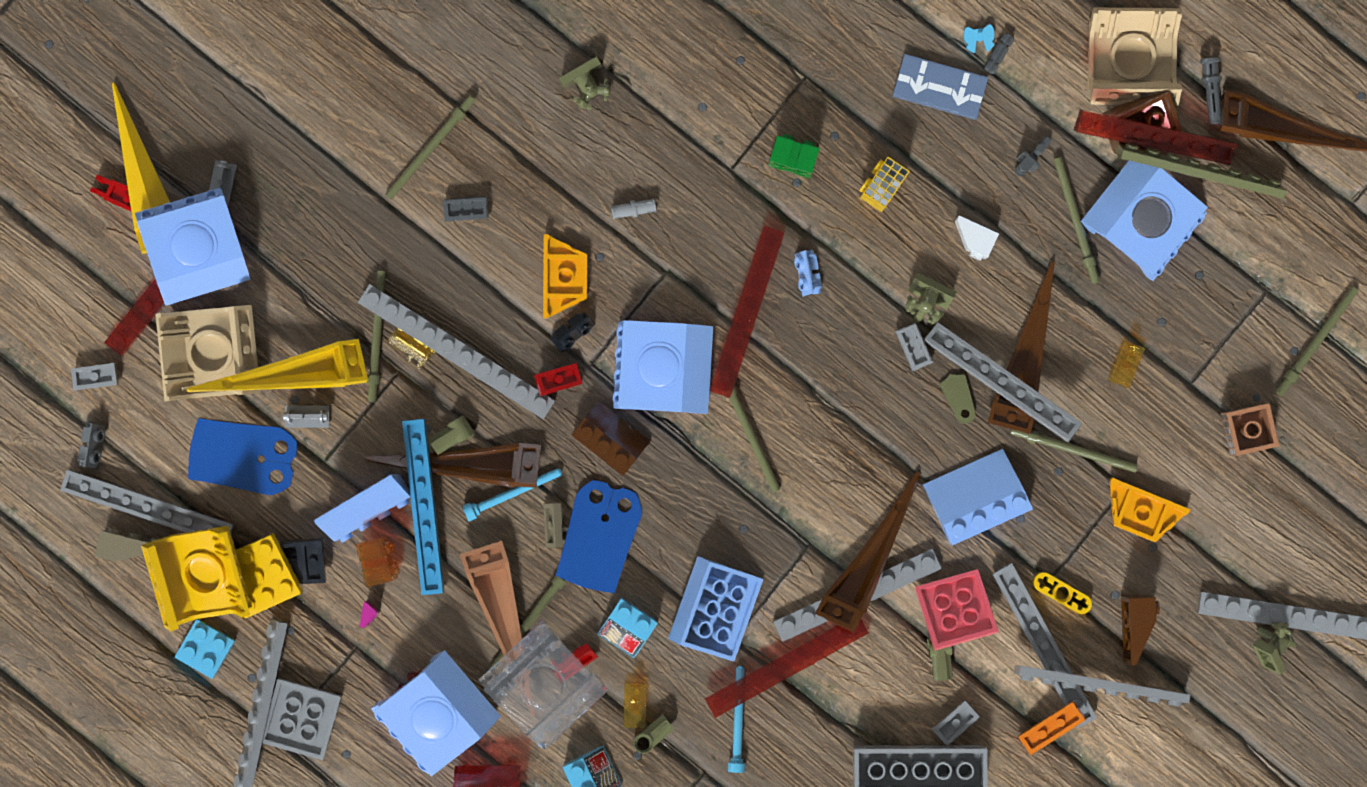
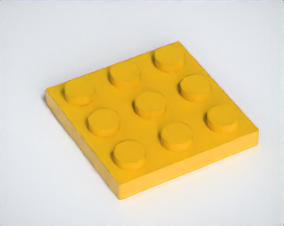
(267, 574)

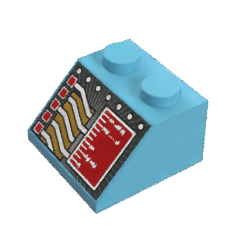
(628, 627)
(592, 770)

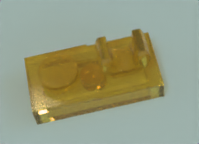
(411, 346)
(1126, 364)
(634, 705)

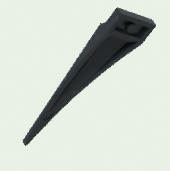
(306, 559)

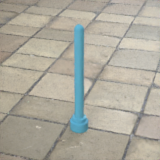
(473, 510)
(736, 763)

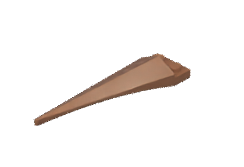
(492, 584)

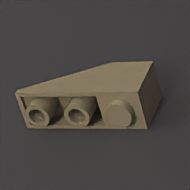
(118, 546)

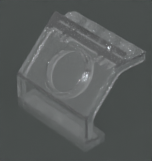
(542, 685)

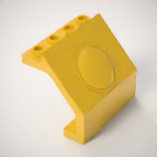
(196, 576)

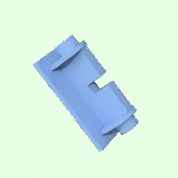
(806, 262)

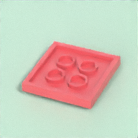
(956, 609)

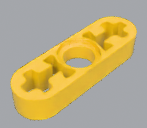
(1073, 606)

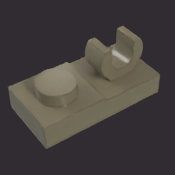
(552, 522)

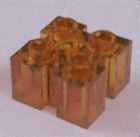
(377, 561)

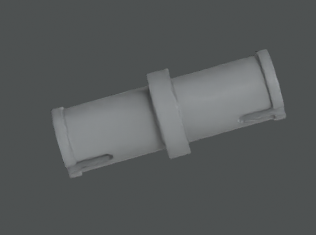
(633, 208)

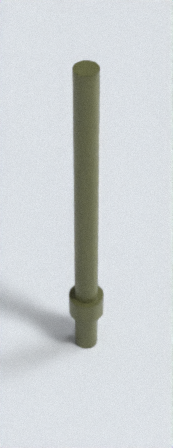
(457, 115)
(1089, 261)
(1292, 375)
(373, 378)
(1035, 437)
(753, 441)
(557, 583)

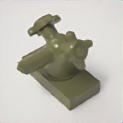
(586, 82)
(930, 294)
(1271, 653)

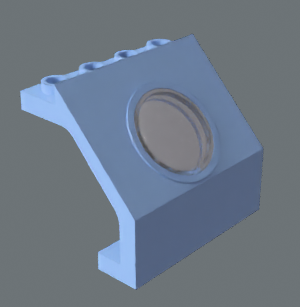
(1146, 216)

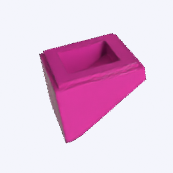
(368, 614)

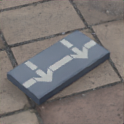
(940, 87)

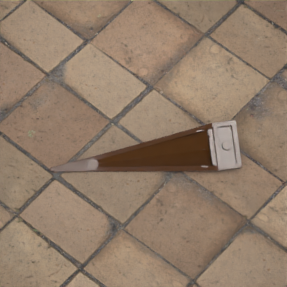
(1259, 120)
(1026, 361)
(497, 465)
(854, 589)

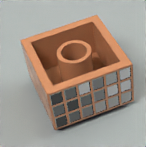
(1249, 429)

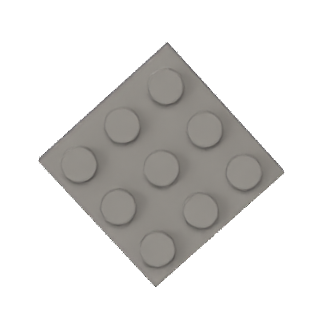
(301, 719)

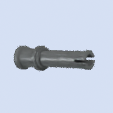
(1215, 79)

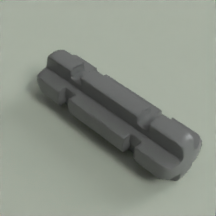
(999, 53)

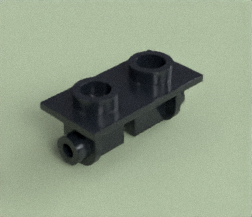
(580, 326)

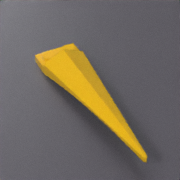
(142, 180)
(321, 368)

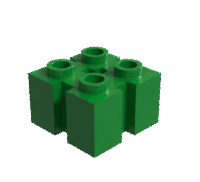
(794, 156)

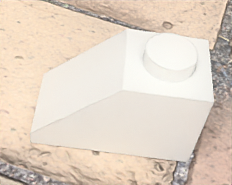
(976, 238)

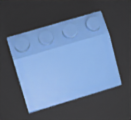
(977, 497)
(365, 507)
(715, 609)

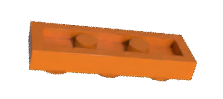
(1052, 727)

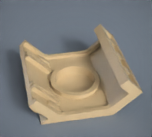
(1132, 54)
(204, 348)

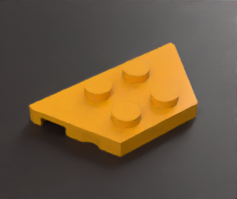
(563, 276)
(1142, 511)

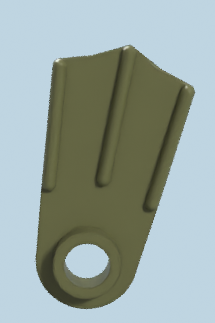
(958, 396)

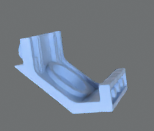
(192, 246)
(663, 366)
(437, 714)

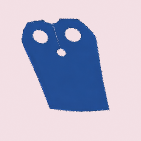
(229, 454)
(595, 548)

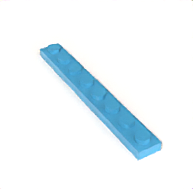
(423, 506)

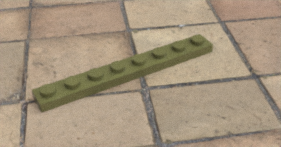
(1194, 168)

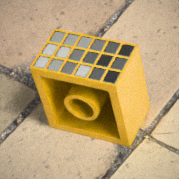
(885, 183)

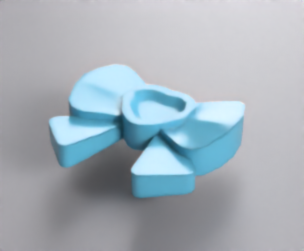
(971, 36)

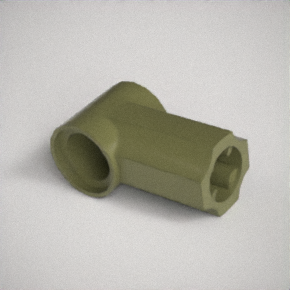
(456, 432)
(940, 662)
(654, 733)

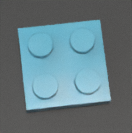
(205, 648)

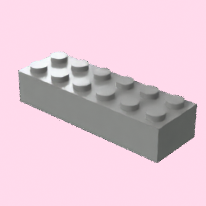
(920, 766)

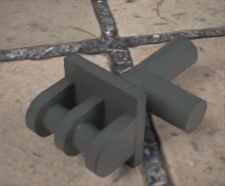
(1028, 161)

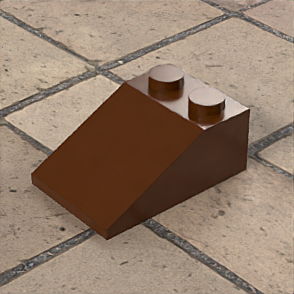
(1153, 110)
(1138, 620)

